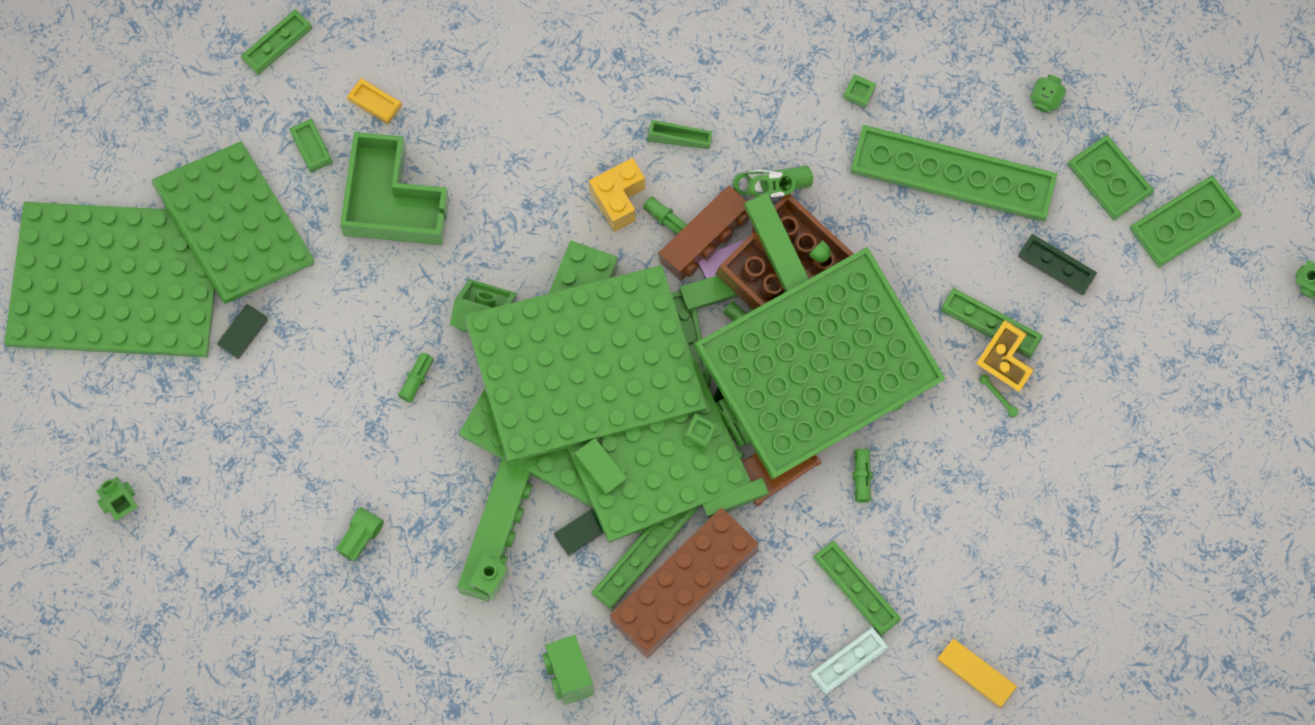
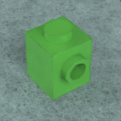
(489, 577)

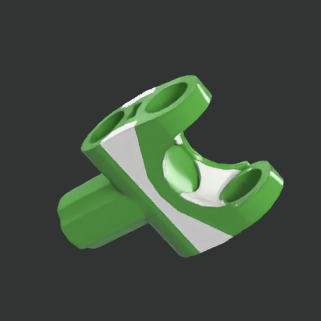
(774, 182)

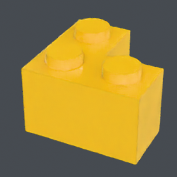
(613, 190)
(1000, 357)

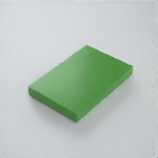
(1110, 177)

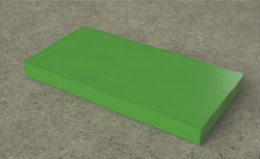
(1185, 221)

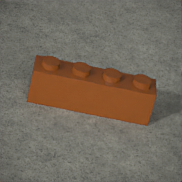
(704, 234)

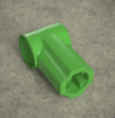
(362, 529)

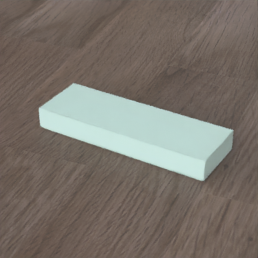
(849, 661)

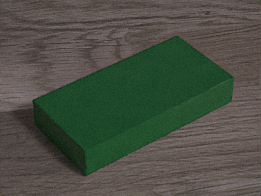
(242, 331)
(579, 532)

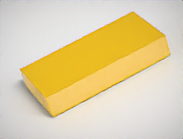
(374, 101)

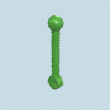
(1012, 411)

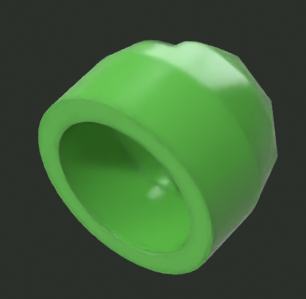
(821, 252)

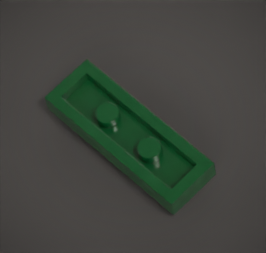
(1057, 264)

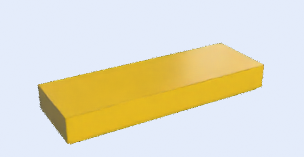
(976, 673)

